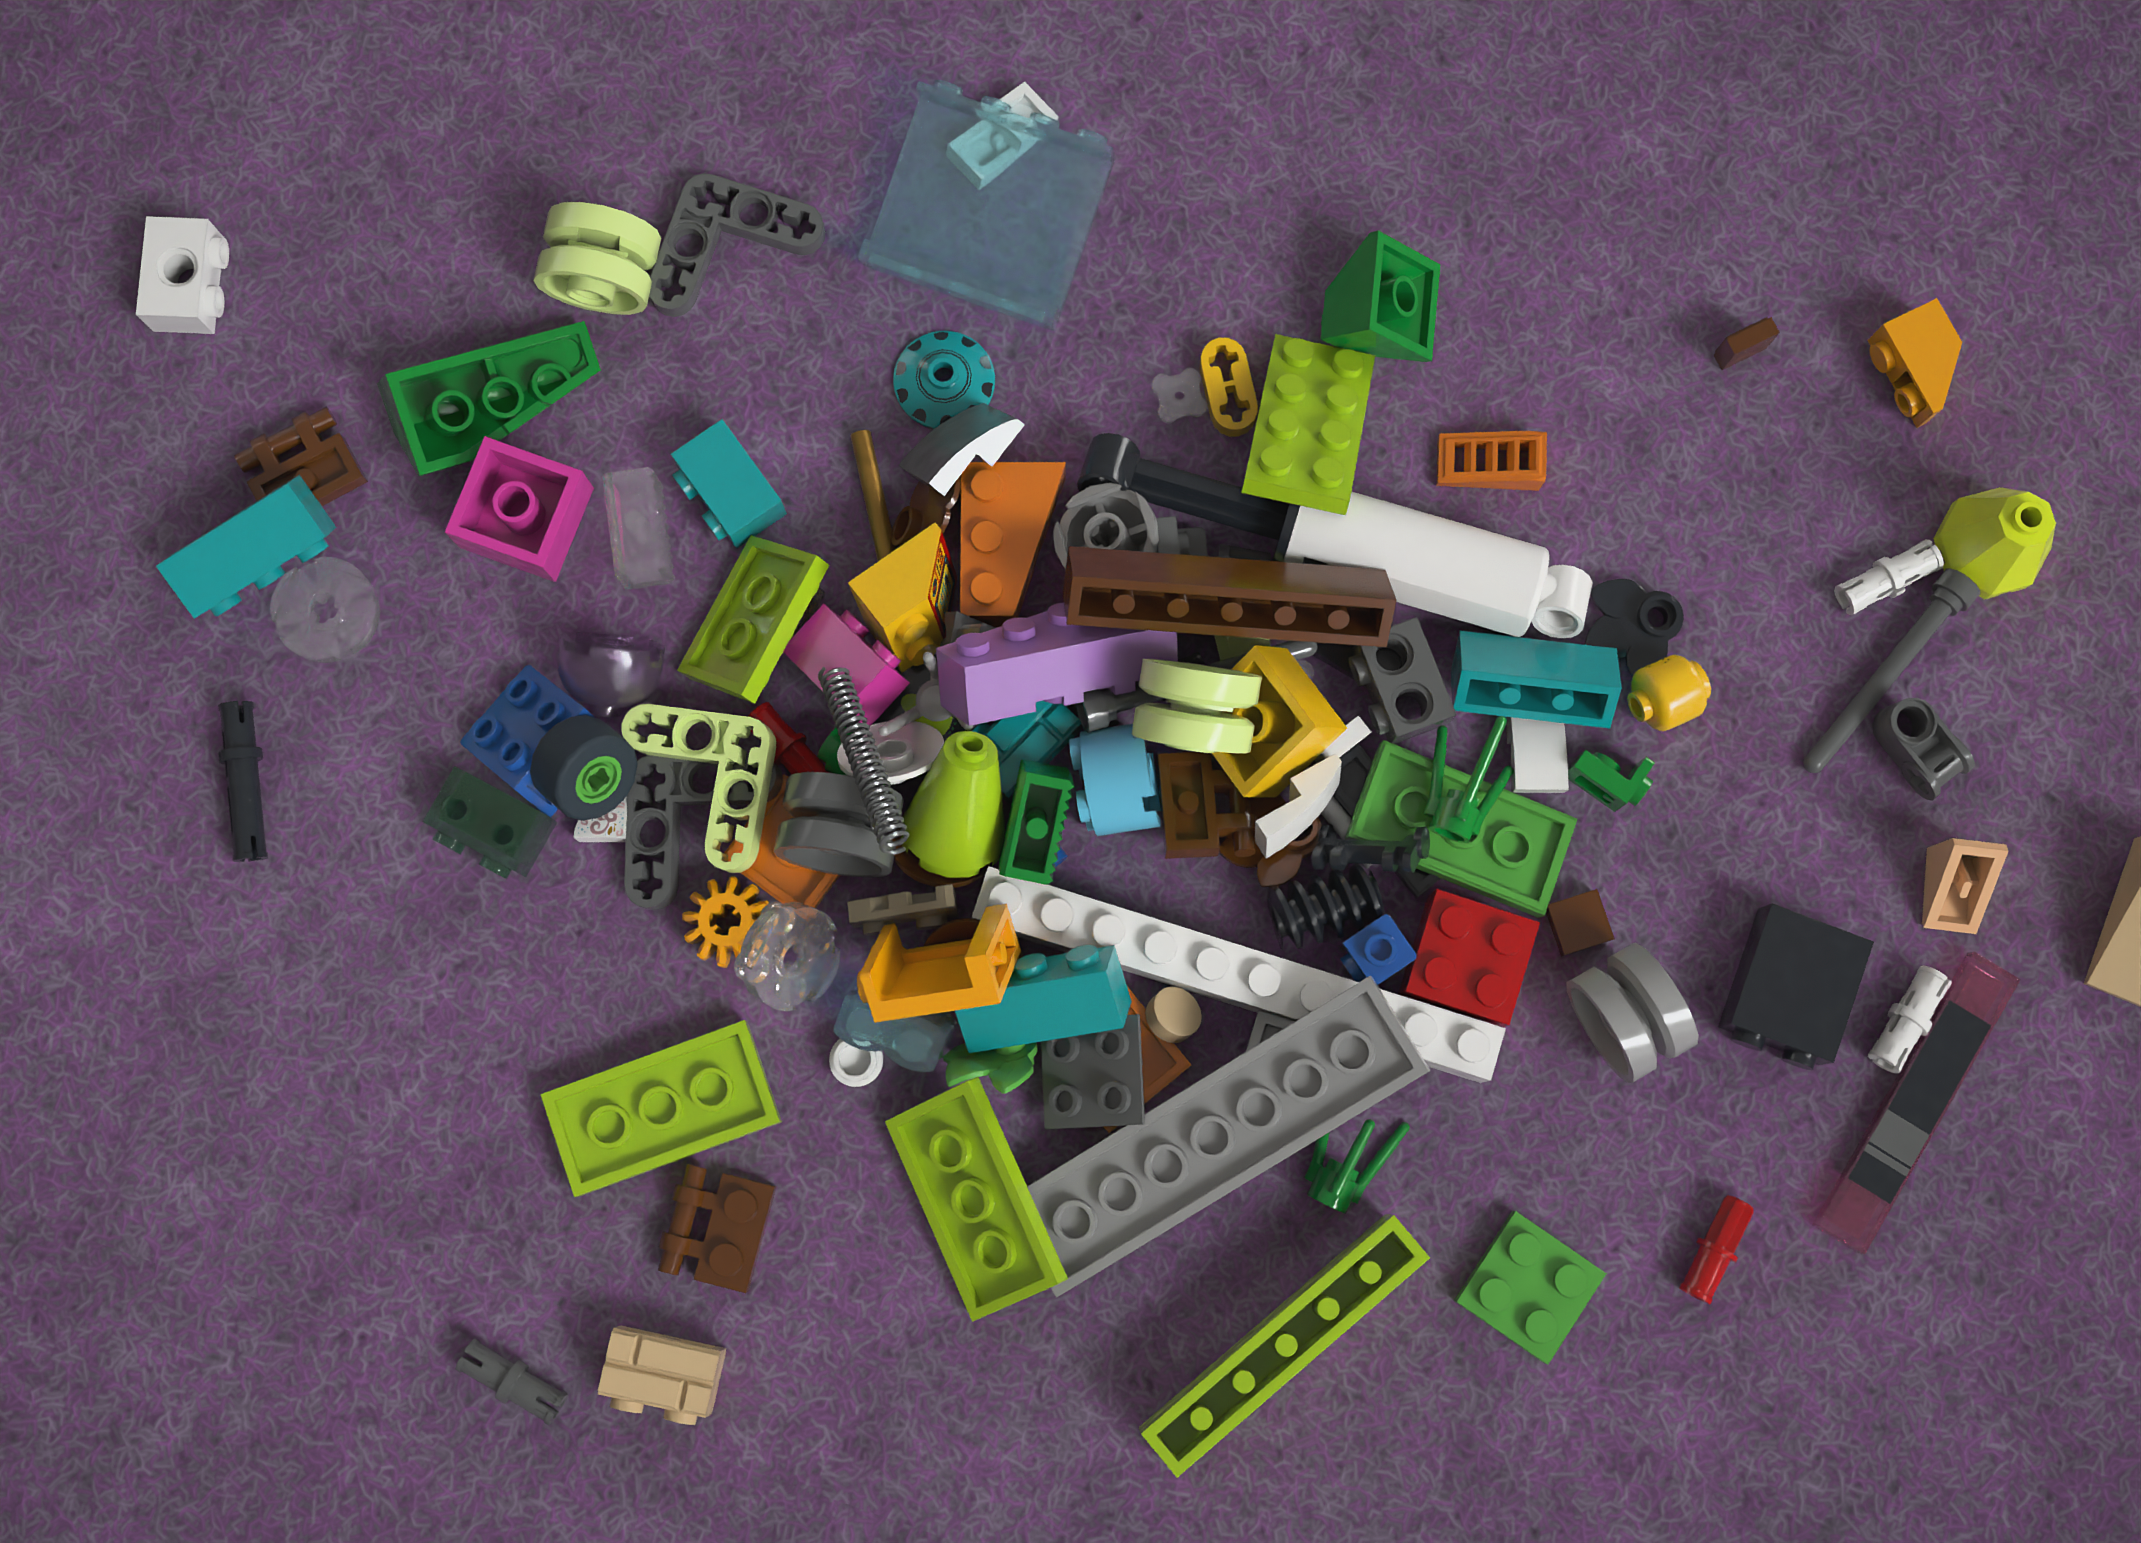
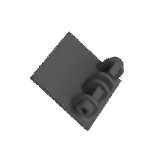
(1094, 1079)

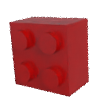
(1469, 958)

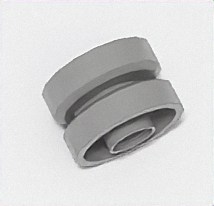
(1632, 1012)

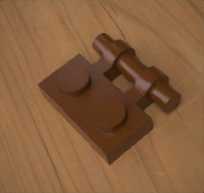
(325, 466)
(1189, 808)
(733, 1232)

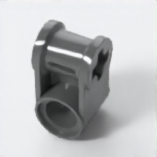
(1925, 749)

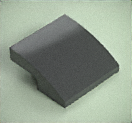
(951, 446)

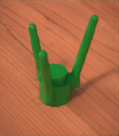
(1457, 813)
(1338, 1182)

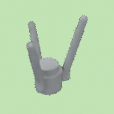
(927, 703)

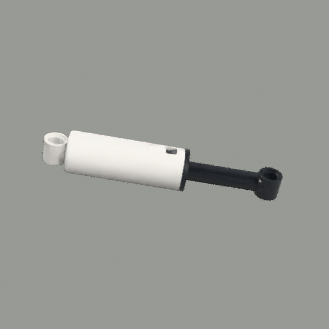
(1426, 557)

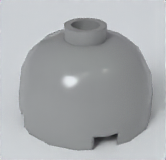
(1106, 520)

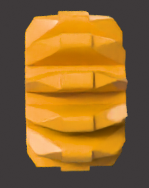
(717, 907)

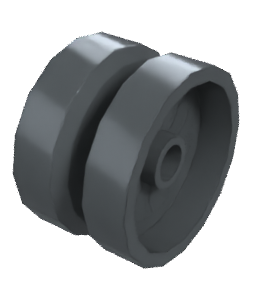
(831, 827)

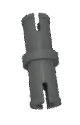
(511, 1381)

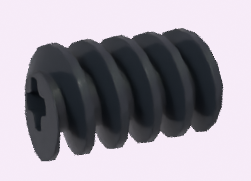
(1324, 905)

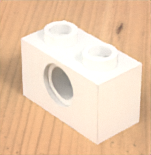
(168, 251)

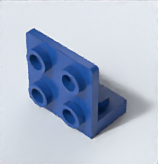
(513, 728)

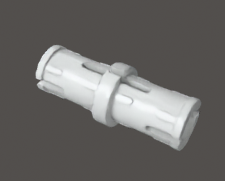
(1889, 577)
(1909, 1019)

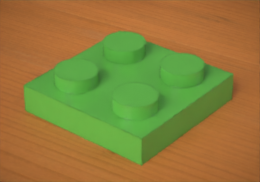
(1530, 1287)

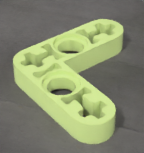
(725, 752)

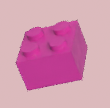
(519, 509)

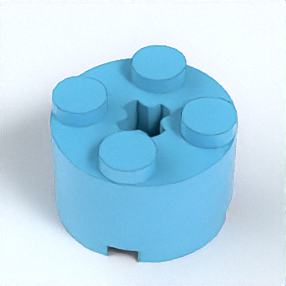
(1117, 779)

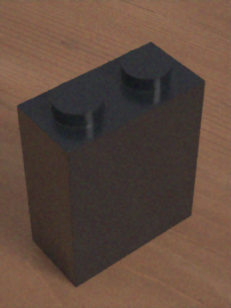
(1795, 986)

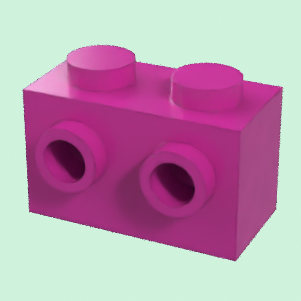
(840, 642)

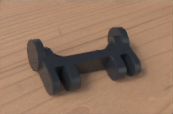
(1388, 853)

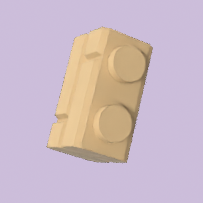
(661, 1373)

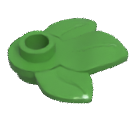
(1005, 1066)

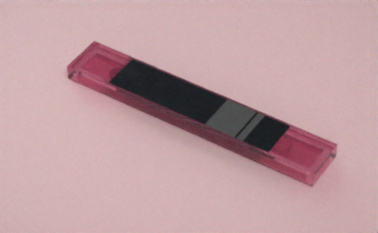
(1916, 1103)

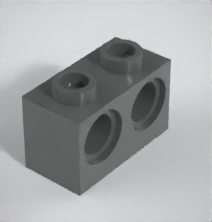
(1416, 679)

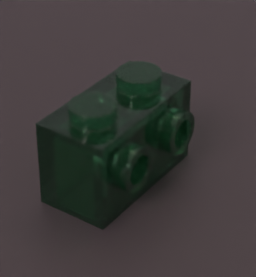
(489, 822)

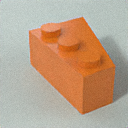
(1002, 533)

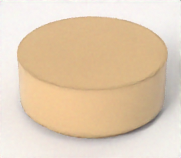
(1173, 1014)

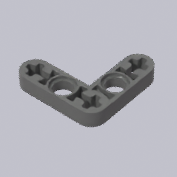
(709, 224)
(675, 793)

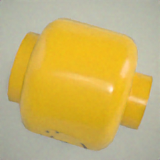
(1669, 692)

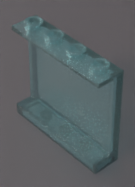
(990, 205)

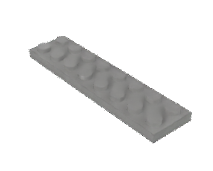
(1225, 1130)

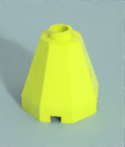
(1997, 539)

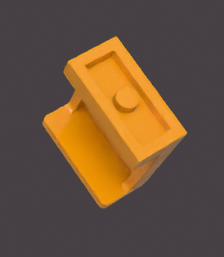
(940, 976)

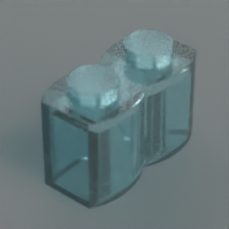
(910, 1042)

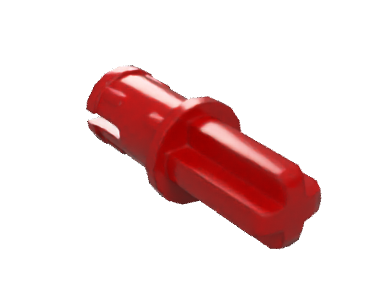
(789, 745)
(1717, 1248)

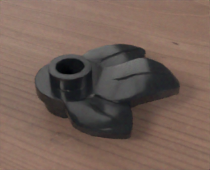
(1627, 625)

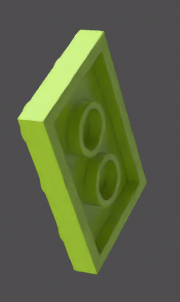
(753, 618)

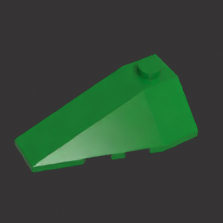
(454, 402)

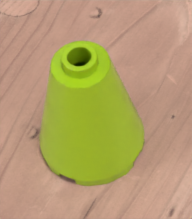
(958, 809)

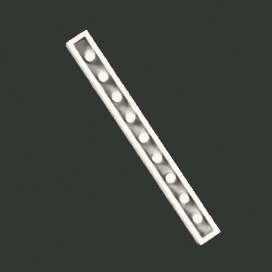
(1227, 969)

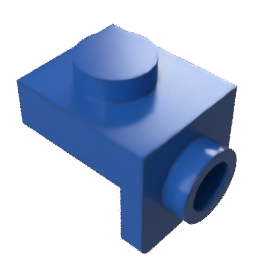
(1377, 951)

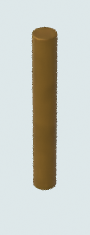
(873, 492)

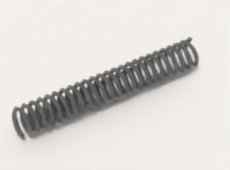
(847, 707)

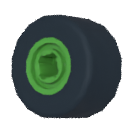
(583, 767)

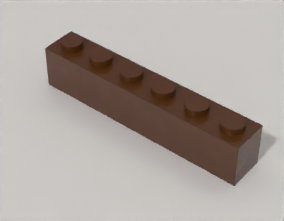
(1227, 597)

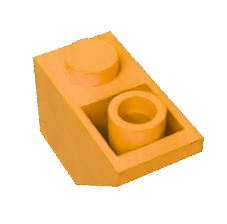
(1919, 359)

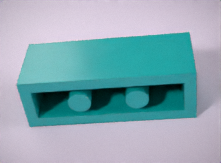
(248, 549)
(1535, 679)
(1052, 1000)

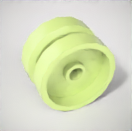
(597, 258)
(1197, 700)

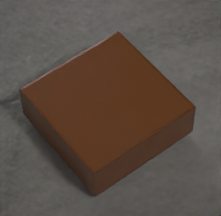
(1746, 342)
(1579, 922)

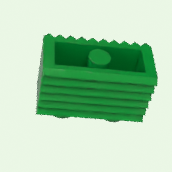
(1036, 822)

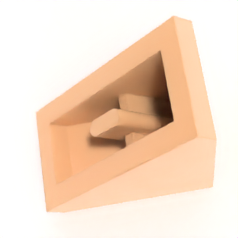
(1960, 883)

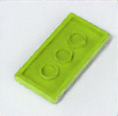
(1309, 425)
(660, 1108)
(976, 1199)

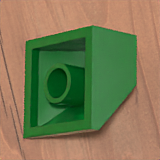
(1383, 301)

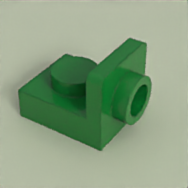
(1601, 779)

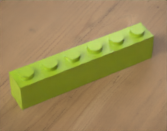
(1283, 1344)

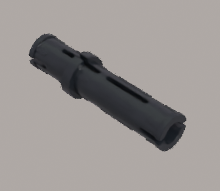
(243, 780)

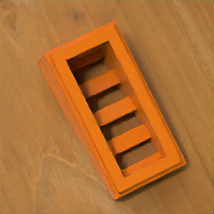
(1513, 441)

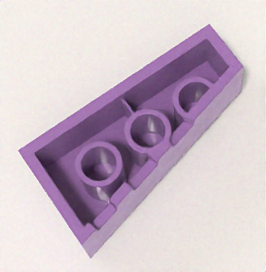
(1041, 660)

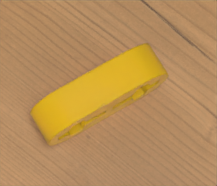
(1239, 384)

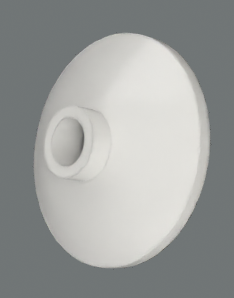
(903, 752)

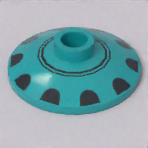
(935, 401)

